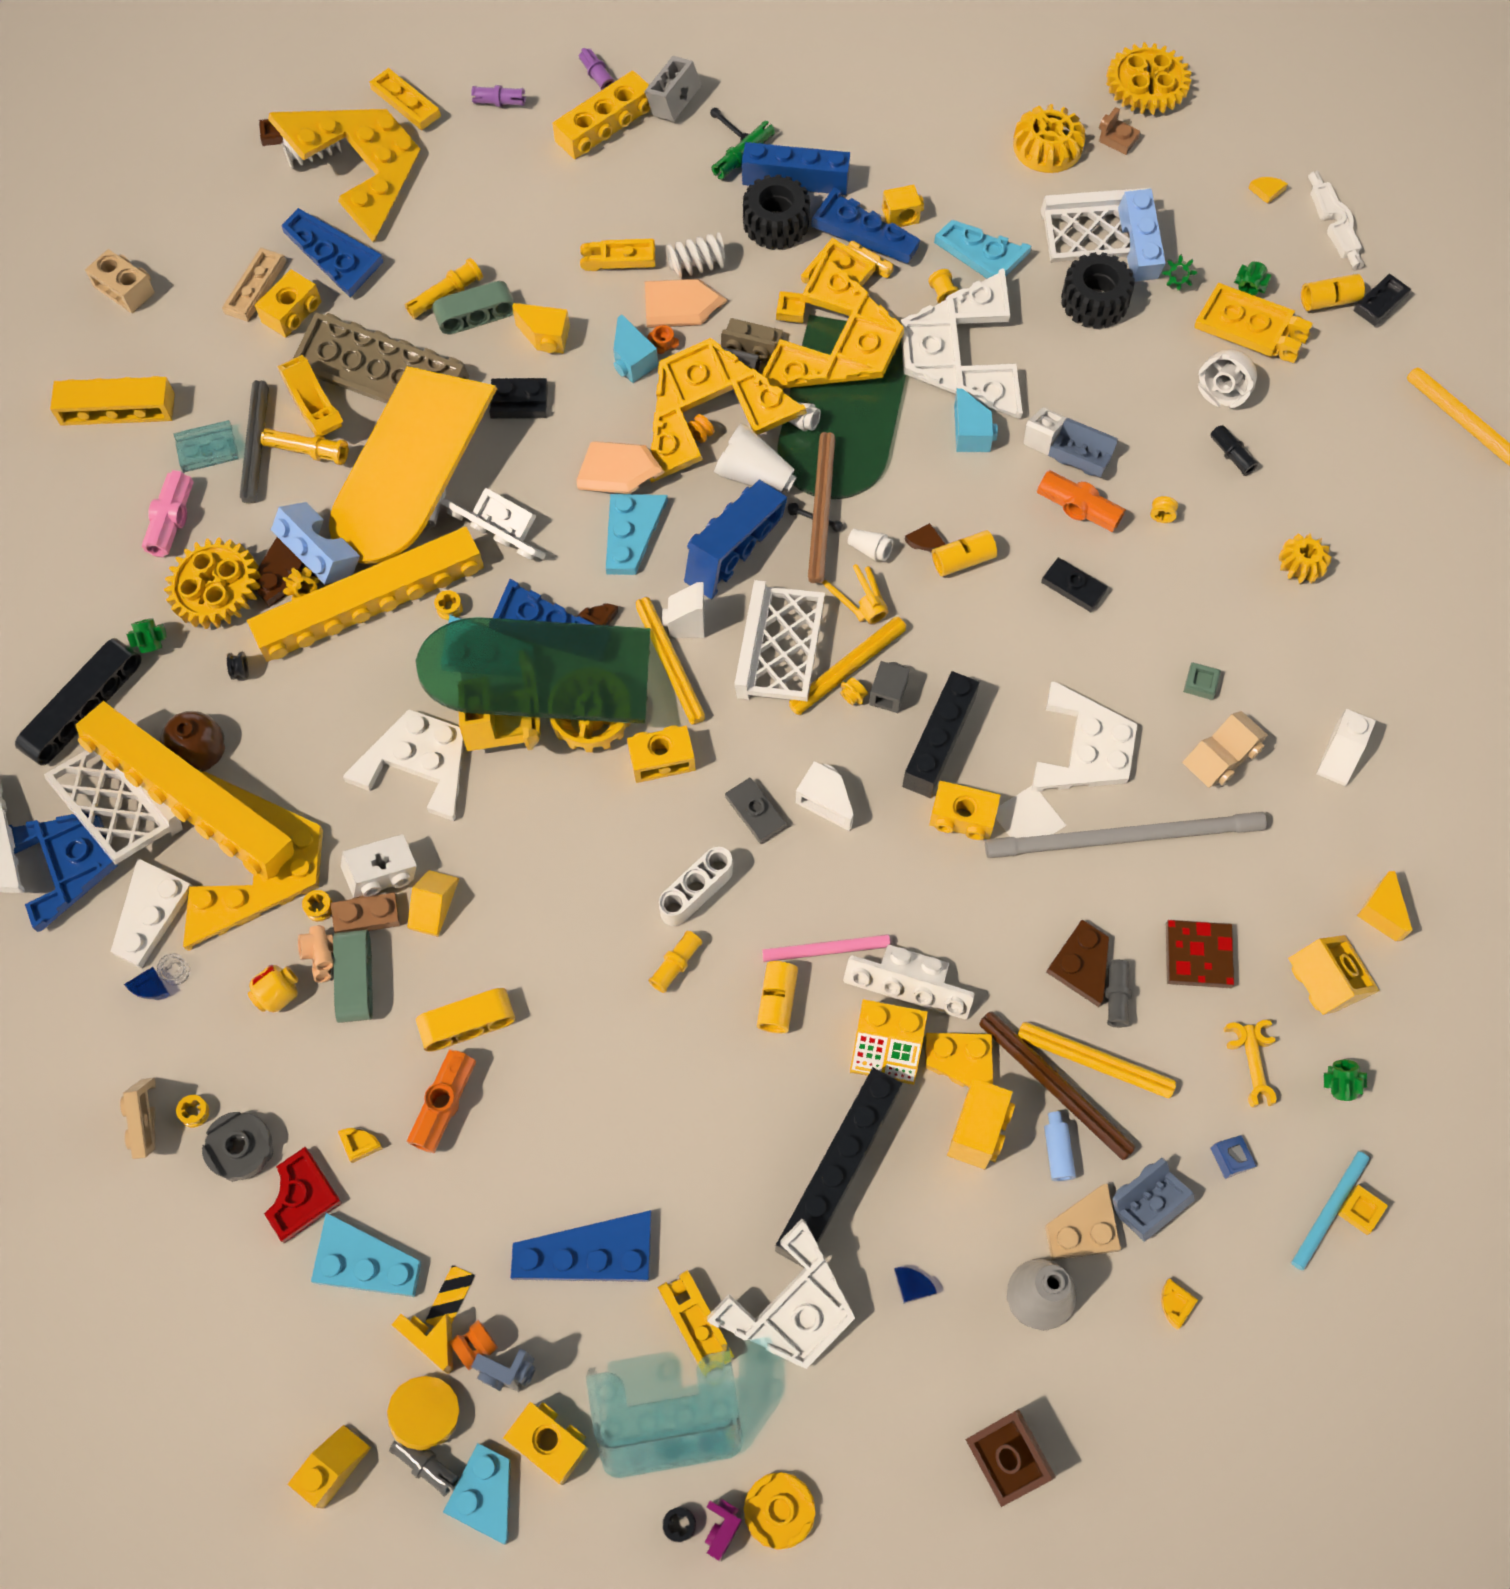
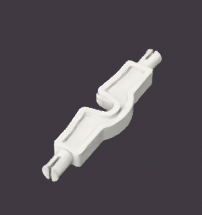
(1340, 232)

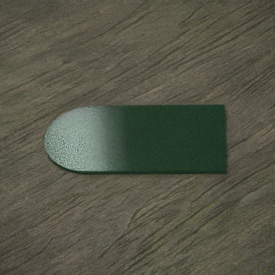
(856, 412)
(537, 669)

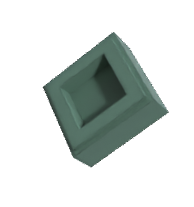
(1202, 681)

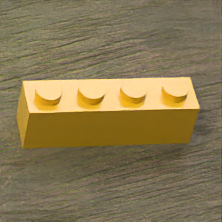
(112, 400)

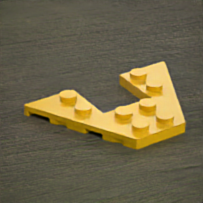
(374, 137)
(862, 347)
(697, 377)
(218, 908)

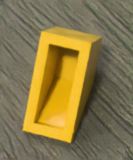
(543, 326)
(329, 1467)

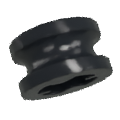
(237, 665)
(676, 1536)

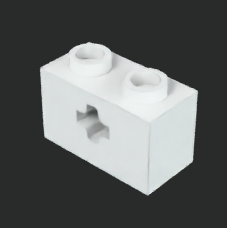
(378, 866)

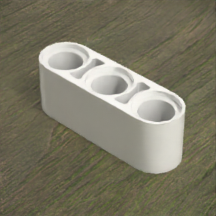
(699, 872)

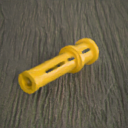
(454, 282)
(316, 447)

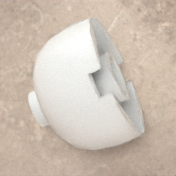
(1227, 378)

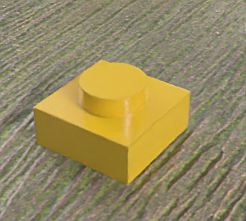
(790, 307)
(1362, 1209)

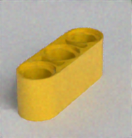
(465, 1019)

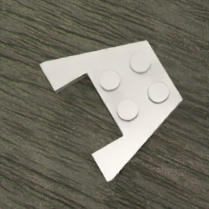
(420, 748)
(1099, 749)
(803, 1316)

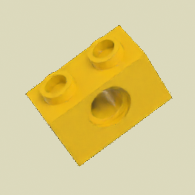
(288, 303)
(675, 761)
(979, 803)
(526, 1435)

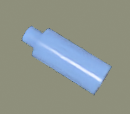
(1059, 1148)

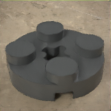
(255, 1152)

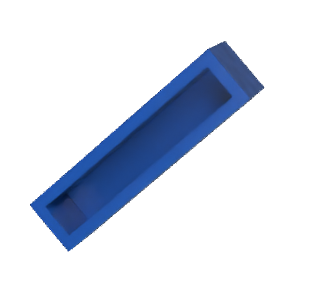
(814, 168)

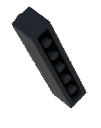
(844, 1156)

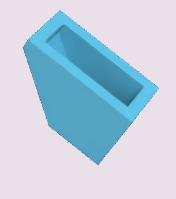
(633, 351)
(973, 424)

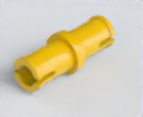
(675, 961)

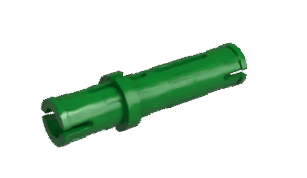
(734, 155)

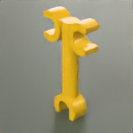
(1251, 1038)

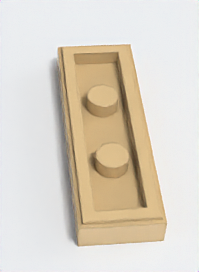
(254, 284)

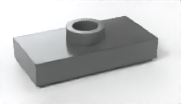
(755, 810)

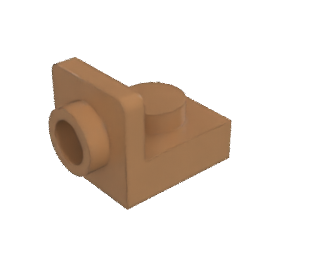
(1116, 133)

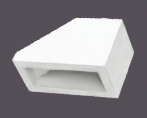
(686, 613)
(1345, 747)
(825, 795)

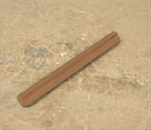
(821, 508)

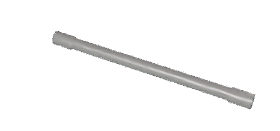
(1237, 823)

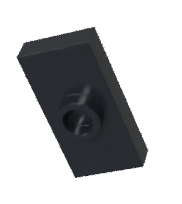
(1382, 299)
(1074, 584)

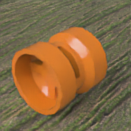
(479, 1338)

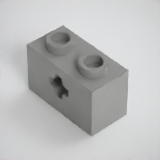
(673, 88)

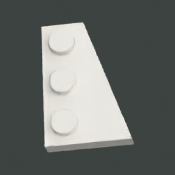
(148, 911)

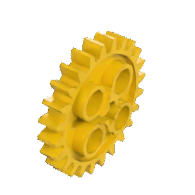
(1131, 81)
(212, 583)

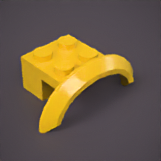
(491, 731)

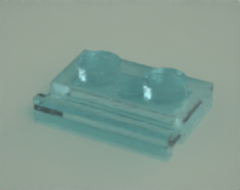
(206, 446)

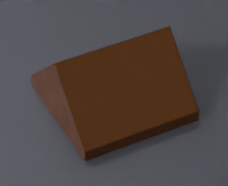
(1010, 1458)

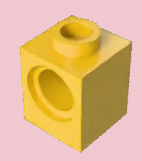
(902, 206)

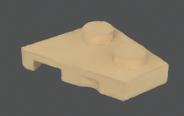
(140, 1118)
(1084, 1228)

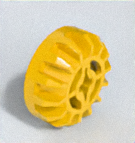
(1041, 140)
(565, 731)

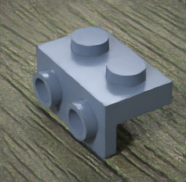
(1083, 447)
(1151, 1199)
(497, 1375)

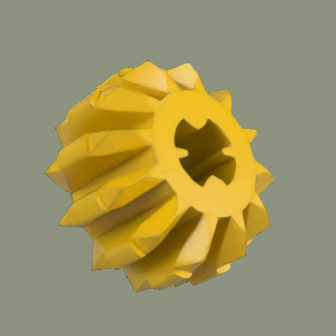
(1304, 558)

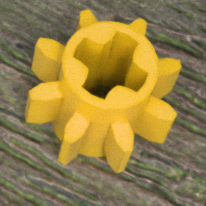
(294, 581)

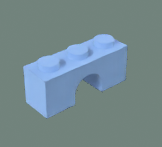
(1140, 219)
(299, 530)

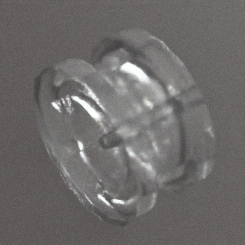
(165, 964)

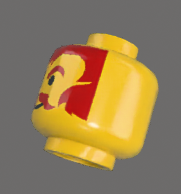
(273, 988)

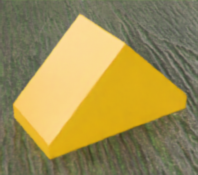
(431, 902)
(1387, 909)

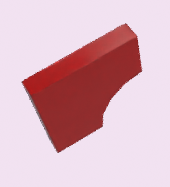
(302, 1197)

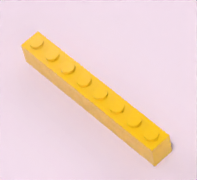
(366, 594)
(185, 791)

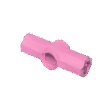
(167, 514)

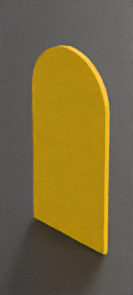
(407, 462)

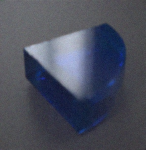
(148, 985)
(913, 1285)

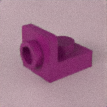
(722, 1535)

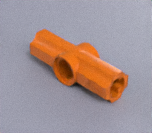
(1081, 501)
(432, 1120)

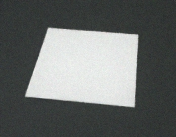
(1028, 815)

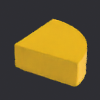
(1267, 188)
(358, 1143)
(1176, 1303)

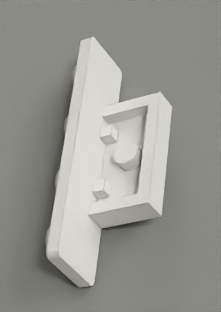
(501, 517)
(910, 979)

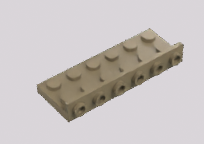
(364, 359)

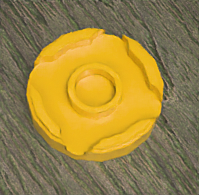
(423, 1412)
(779, 1511)

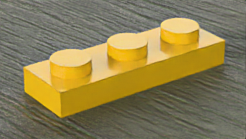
(405, 99)

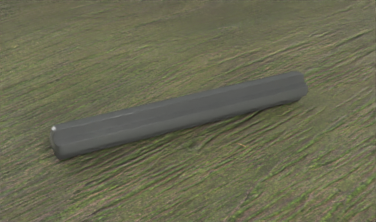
(253, 444)

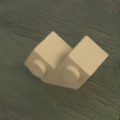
(1229, 747)

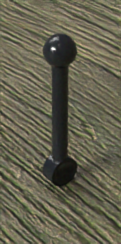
(715, 113)
(793, 509)

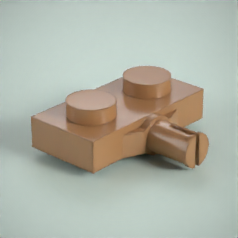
(365, 913)

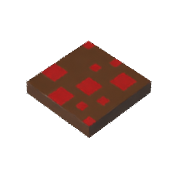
(1199, 954)

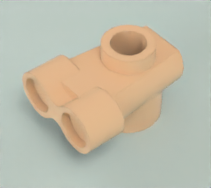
(319, 948)

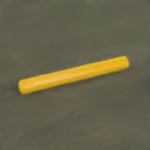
(1460, 413)
(670, 661)
(850, 663)
(1097, 1060)

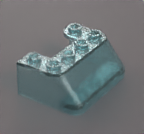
(670, 1430)

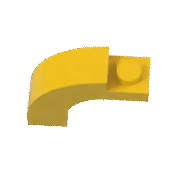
(309, 396)

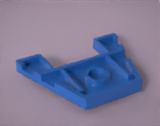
(72, 859)

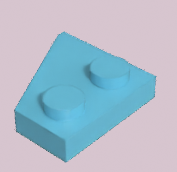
(483, 1494)

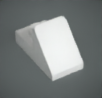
(1043, 430)

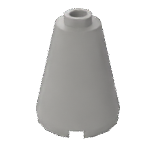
(1041, 1294)

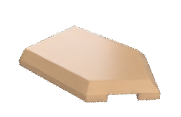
(680, 302)
(617, 467)

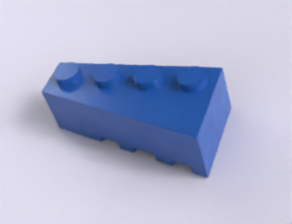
(733, 536)

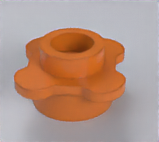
(663, 333)

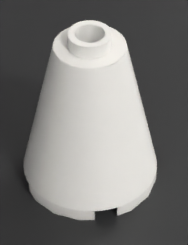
(752, 459)

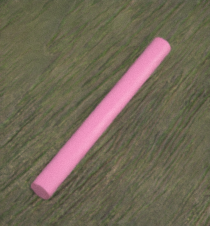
(825, 948)

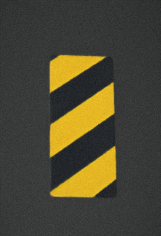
(450, 1295)

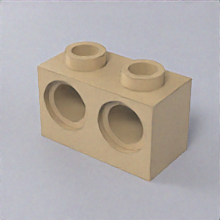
(120, 280)

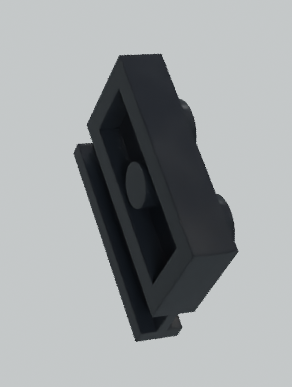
(519, 398)

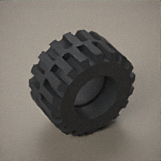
(776, 195)
(1097, 273)

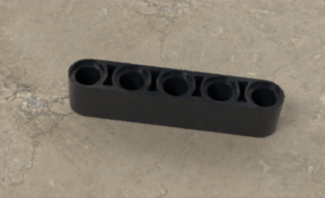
(85, 691)

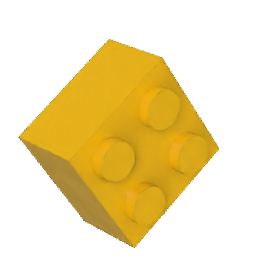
(978, 1129)

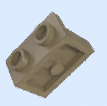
(751, 338)

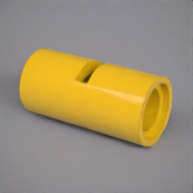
(1332, 292)
(964, 553)
(777, 997)

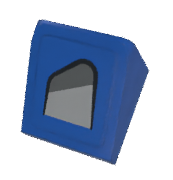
(1232, 1156)

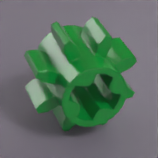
(1173, 277)
(1253, 278)
(146, 635)
(1345, 1080)

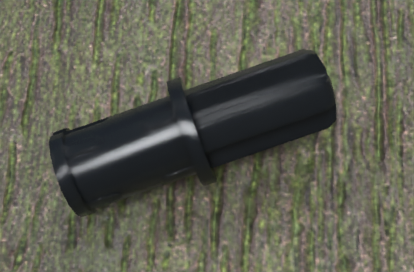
(1234, 450)

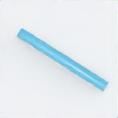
(1330, 1211)

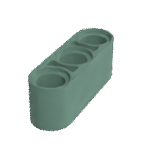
(473, 307)
(352, 976)

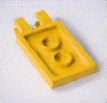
(1253, 323)

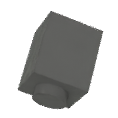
(889, 686)

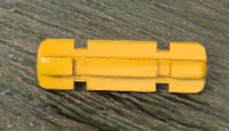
(884, 266)

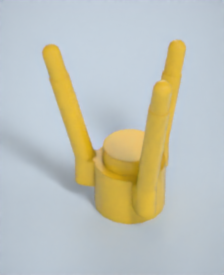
(871, 606)

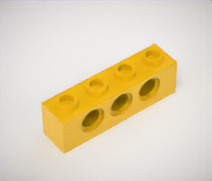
(602, 115)

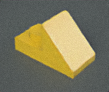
(435, 1344)

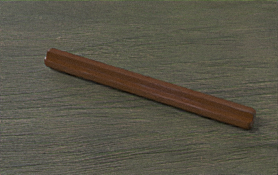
(1057, 1086)

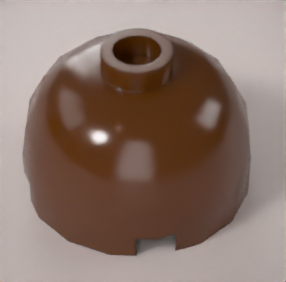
(194, 739)

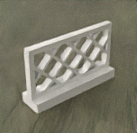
(1081, 205)
(754, 645)
(158, 813)

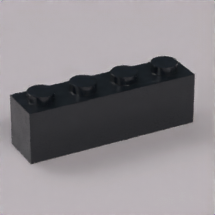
(940, 734)

